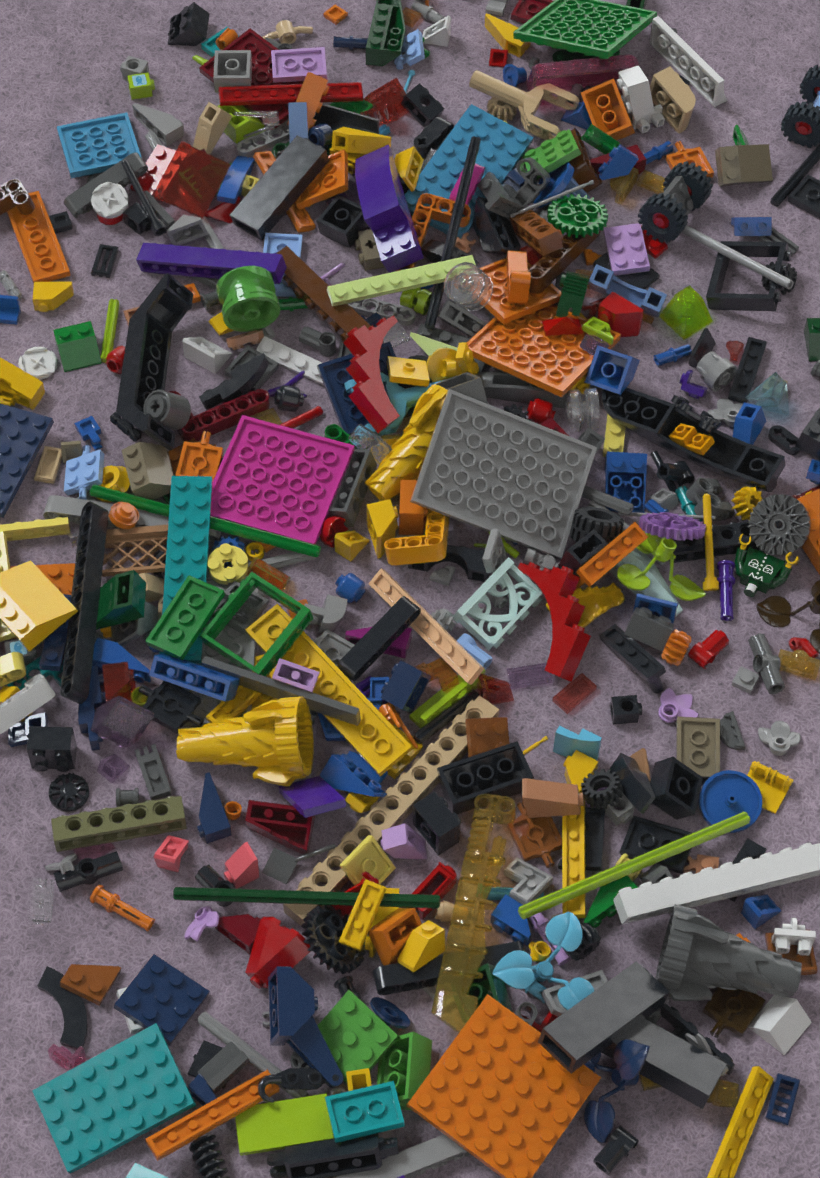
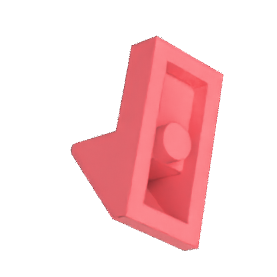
(170, 853)

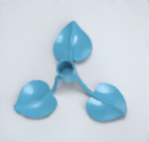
(518, 973)

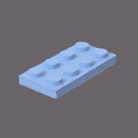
(274, 243)

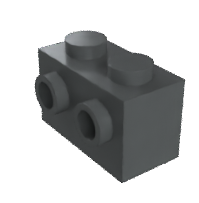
(649, 628)

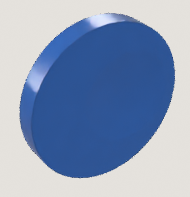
(558, 181)
(728, 795)

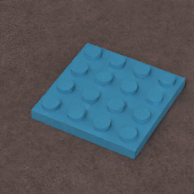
(97, 144)

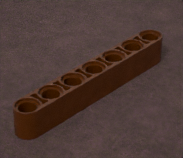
(553, 264)

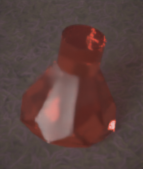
(734, 349)

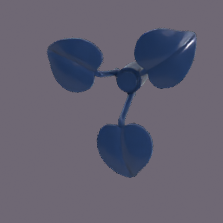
(630, 1058)

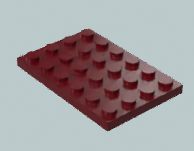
(261, 69)

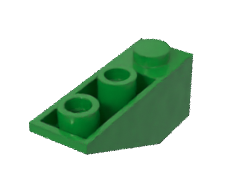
(603, 903)

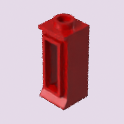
(450, 880)

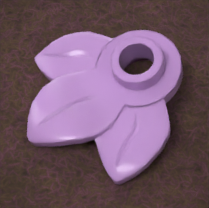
(678, 705)
(204, 918)

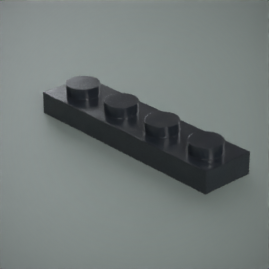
(747, 370)

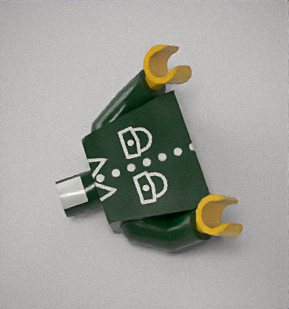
(761, 570)

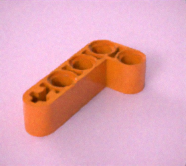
(517, 277)

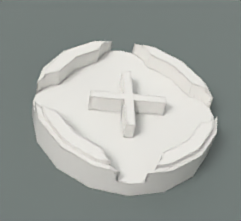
(109, 200)
(38, 362)

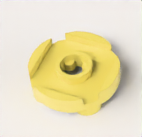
(224, 554)

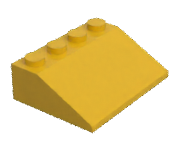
(31, 604)

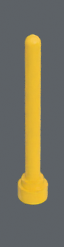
(710, 581)

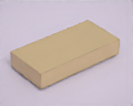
(48, 465)

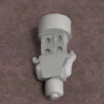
(544, 561)

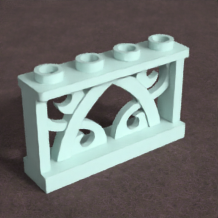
(500, 578)

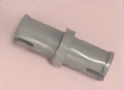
(427, 11)

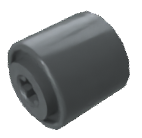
(168, 408)

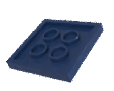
(161, 997)

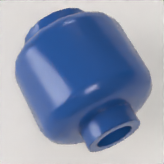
(350, 587)

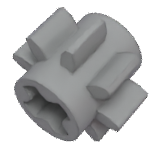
(444, 618)

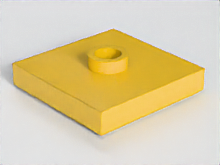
(407, 371)

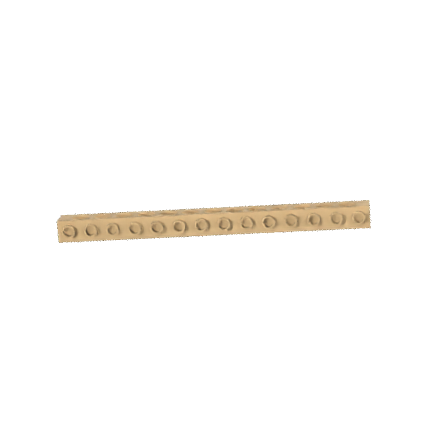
(404, 803)

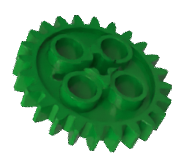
(577, 215)

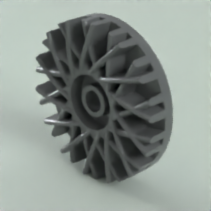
(794, 529)

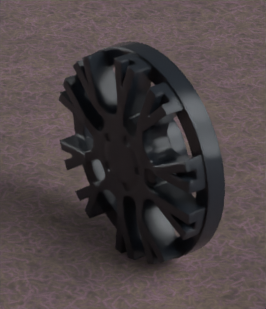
(68, 792)

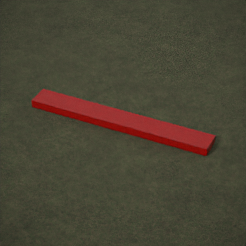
(285, 94)

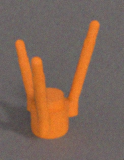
(389, 712)

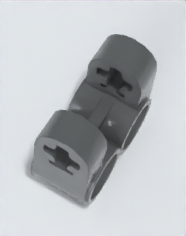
(701, 486)

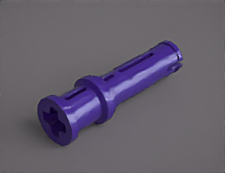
(726, 583)

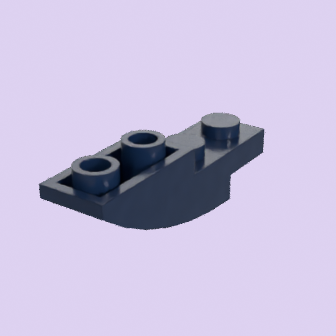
(54, 647)
(87, 710)

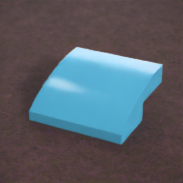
(567, 742)

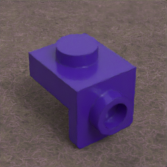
(694, 390)

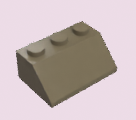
(148, 469)

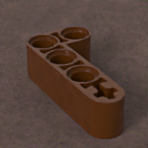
(582, 167)
(14, 194)

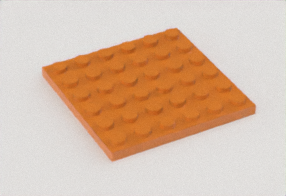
(526, 353)
(502, 1092)

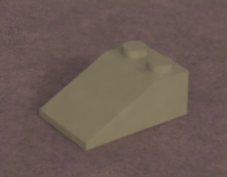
(743, 164)

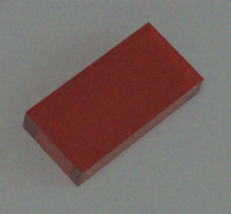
(574, 693)

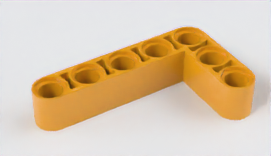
(421, 548)

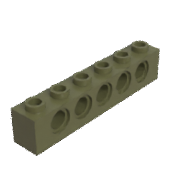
(110, 831)

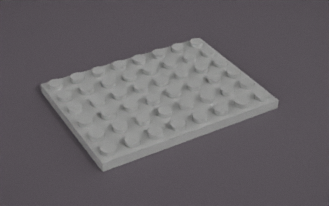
(503, 474)

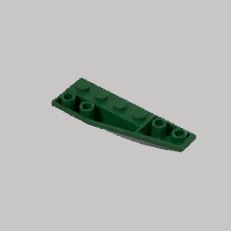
(385, 33)

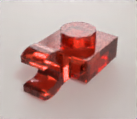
(593, 308)

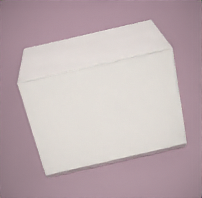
(205, 353)
(781, 1022)

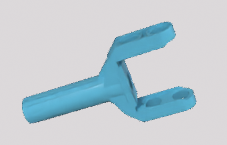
(401, 399)

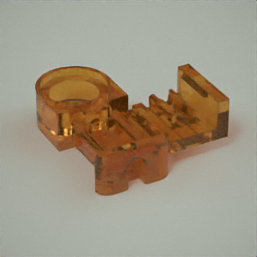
(442, 671)

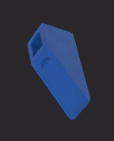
(111, 652)
(346, 776)

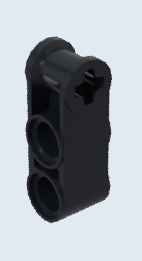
(432, 136)

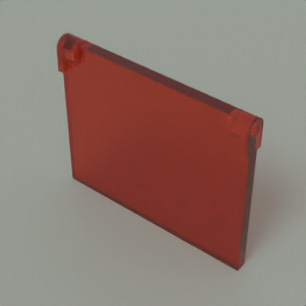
(191, 180)

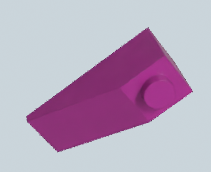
(398, 648)

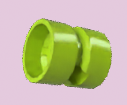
(416, 299)

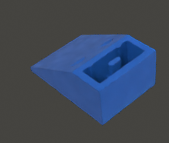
(626, 478)

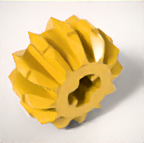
(745, 500)

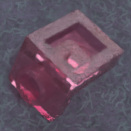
(64, 1057)

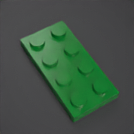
(185, 617)

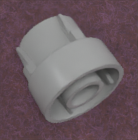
(716, 370)

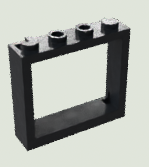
(748, 302)

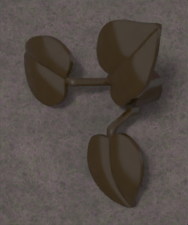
(776, 612)

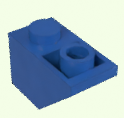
(619, 164)
(749, 423)
(507, 919)

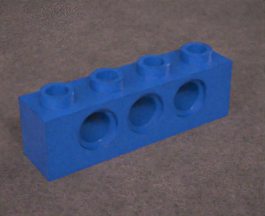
(194, 677)

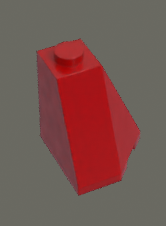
(272, 948)

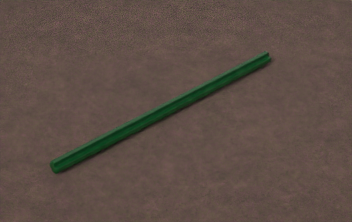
(300, 897)

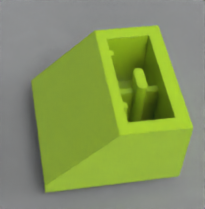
(240, 125)

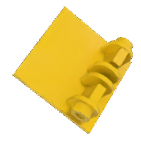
(771, 785)

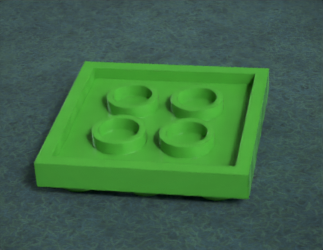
(554, 152)
(355, 1034)

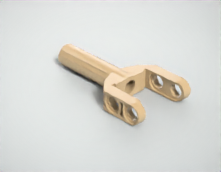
(526, 101)

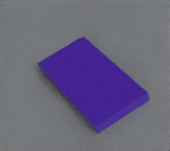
(312, 796)

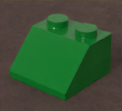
(77, 346)

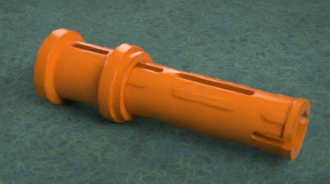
(111, 906)

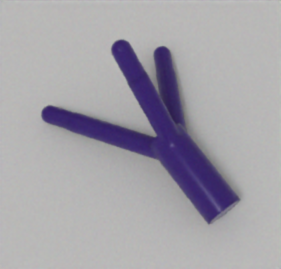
(299, 376)

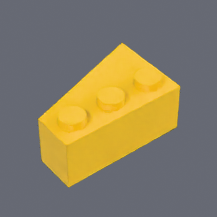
(20, 385)

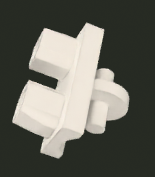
(643, 123)
(793, 935)

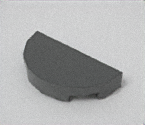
(730, 732)

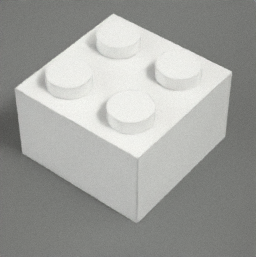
(635, 92)

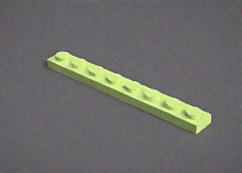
(393, 281)

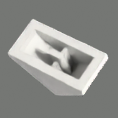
(438, 33)

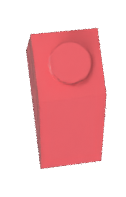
(242, 867)

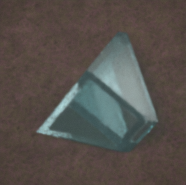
(771, 395)

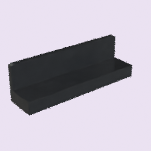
(339, 118)

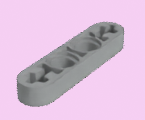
(266, 137)
(381, 306)

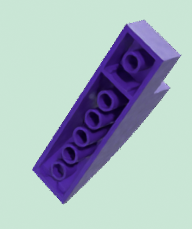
(386, 209)

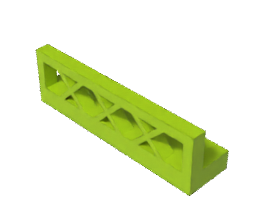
(441, 701)

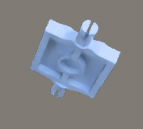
(84, 472)

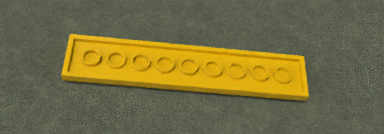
(374, 736)

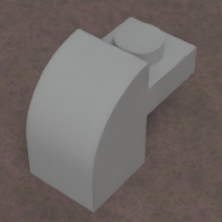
(330, 614)

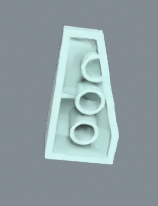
(658, 587)

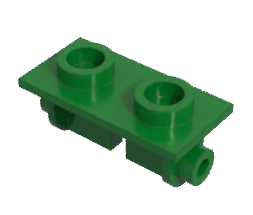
(599, 139)

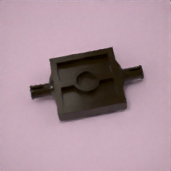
(733, 1010)

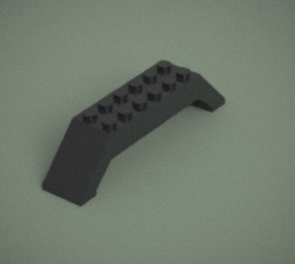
(148, 355)

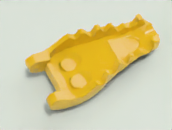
(597, 601)

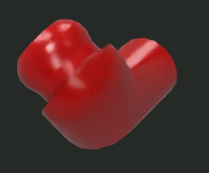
(803, 644)

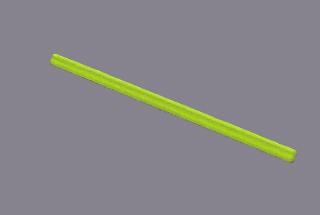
(633, 865)

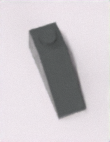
(460, 318)

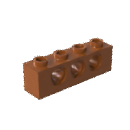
(537, 232)

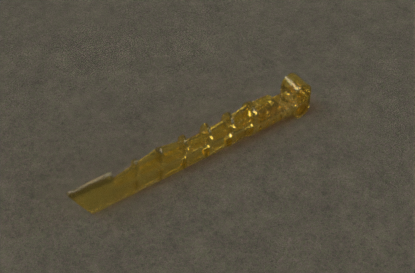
(467, 927)

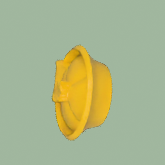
(115, 478)

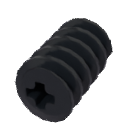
(206, 1157)

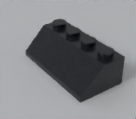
(490, 772)

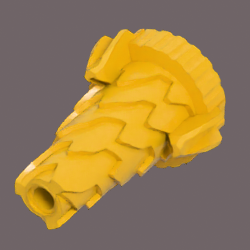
(410, 449)
(270, 736)

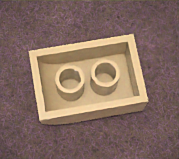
(674, 97)

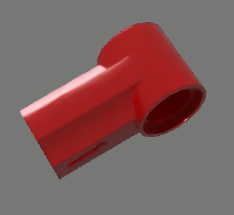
(706, 651)

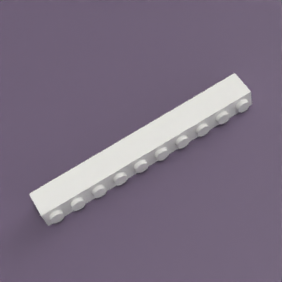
(718, 883)

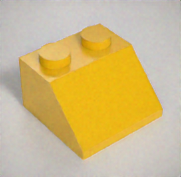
(381, 524)

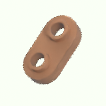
(253, 337)

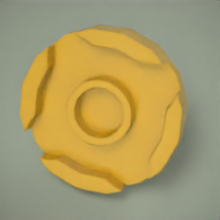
(443, 365)

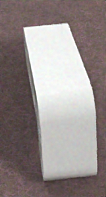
(25, 701)

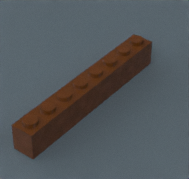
(313, 291)

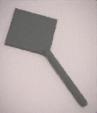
(281, 865)

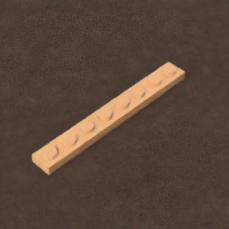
(429, 629)

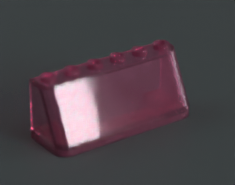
(582, 71)

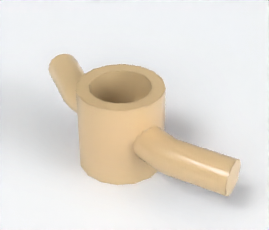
(287, 33)

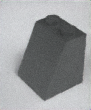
(466, 384)

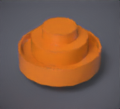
(124, 515)

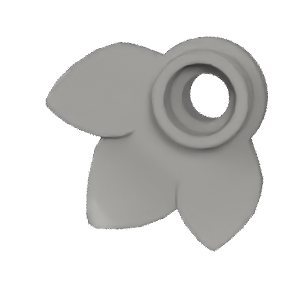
(726, 411)
(779, 737)

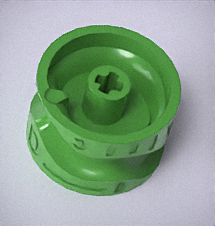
(248, 298)

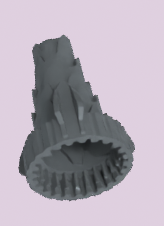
(704, 956)

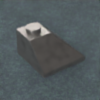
(128, 631)

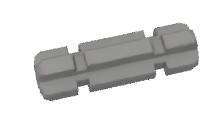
(9, 284)

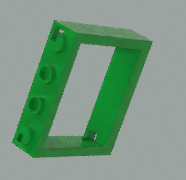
(282, 643)

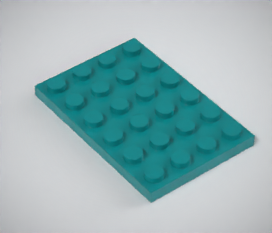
(113, 1098)

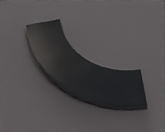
(72, 1008)

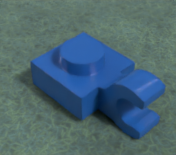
(89, 430)

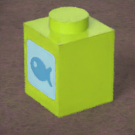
(140, 86)

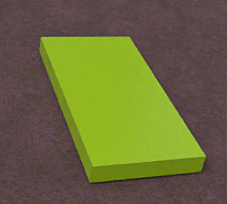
(283, 1124)

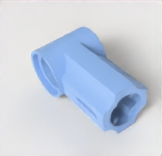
(471, 647)

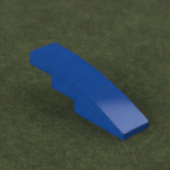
(234, 179)

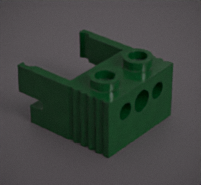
(572, 293)

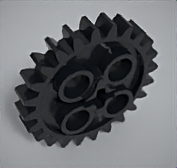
(323, 931)

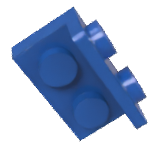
(752, 226)

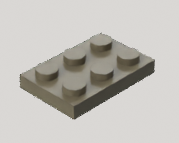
(699, 744)

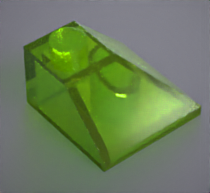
(686, 313)

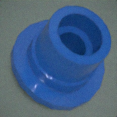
(514, 75)

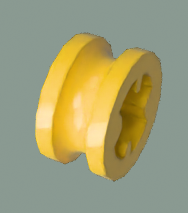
(254, 545)

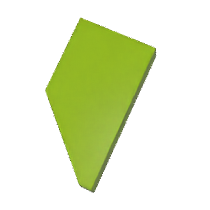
(599, 328)

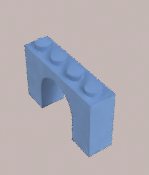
(605, 282)

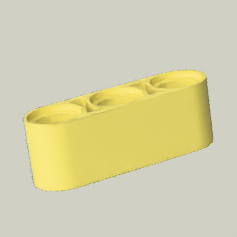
(11, 668)

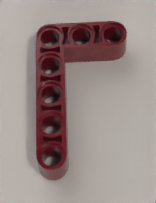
(224, 415)

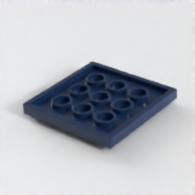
(335, 375)

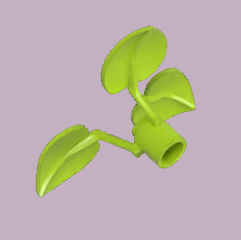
(663, 551)

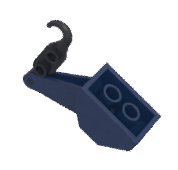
(292, 1023)

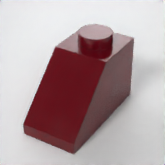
(239, 929)

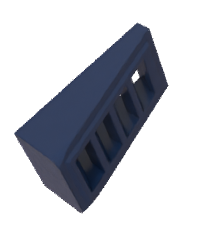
(787, 1080)
(201, 1090)

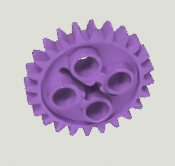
(672, 526)

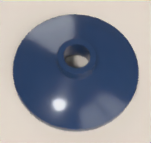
(389, 1013)

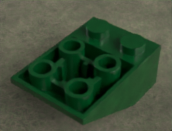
(121, 600)

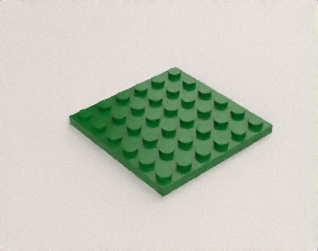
(585, 26)

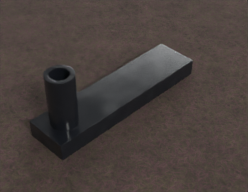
(634, 656)

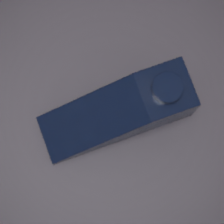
(212, 816)

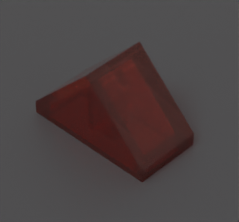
(494, 689)

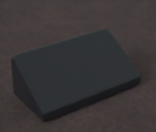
(703, 346)

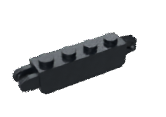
(332, 1159)

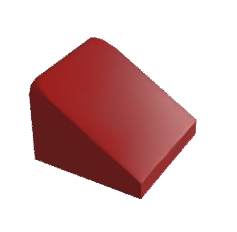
(498, 57)

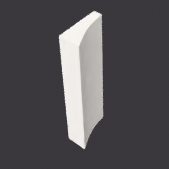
(687, 62)

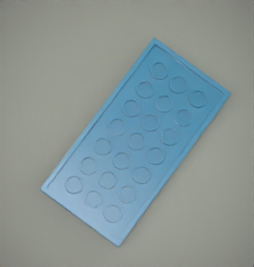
(498, 152)

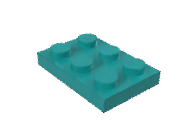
(364, 1111)

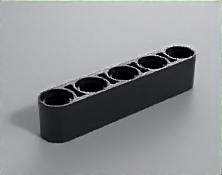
(379, 638)

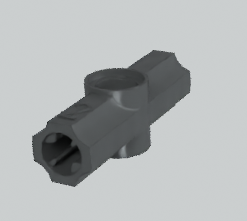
(766, 663)

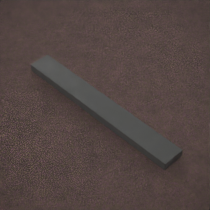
(281, 690)

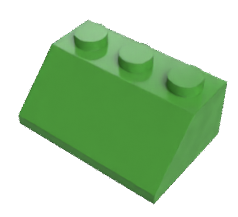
(406, 1065)

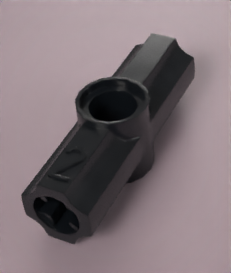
(101, 867)

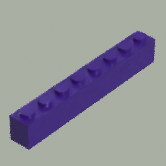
(205, 261)

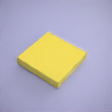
(370, 858)

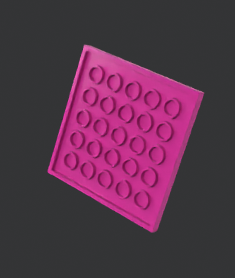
(279, 479)

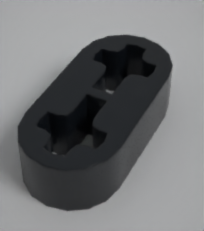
(784, 440)

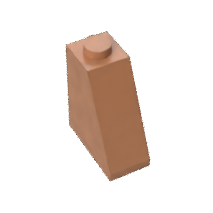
(551, 798)

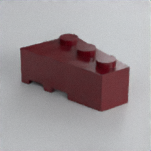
(281, 824)

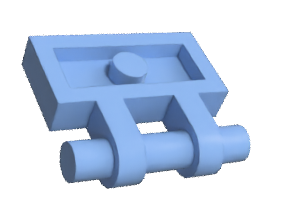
(413, 50)

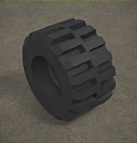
(603, 521)

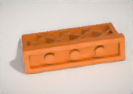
(611, 555)

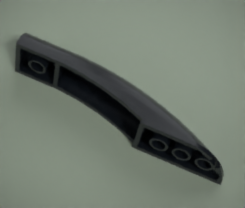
(728, 456)

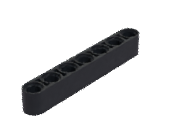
(398, 979)

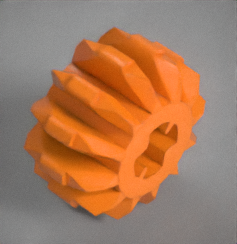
(676, 647)

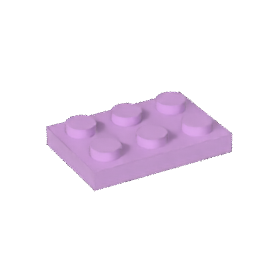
(295, 63)
(626, 249)

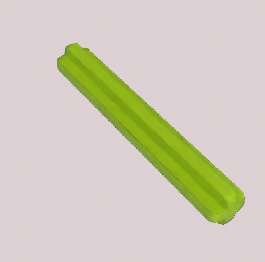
(110, 328)

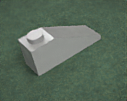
(164, 125)

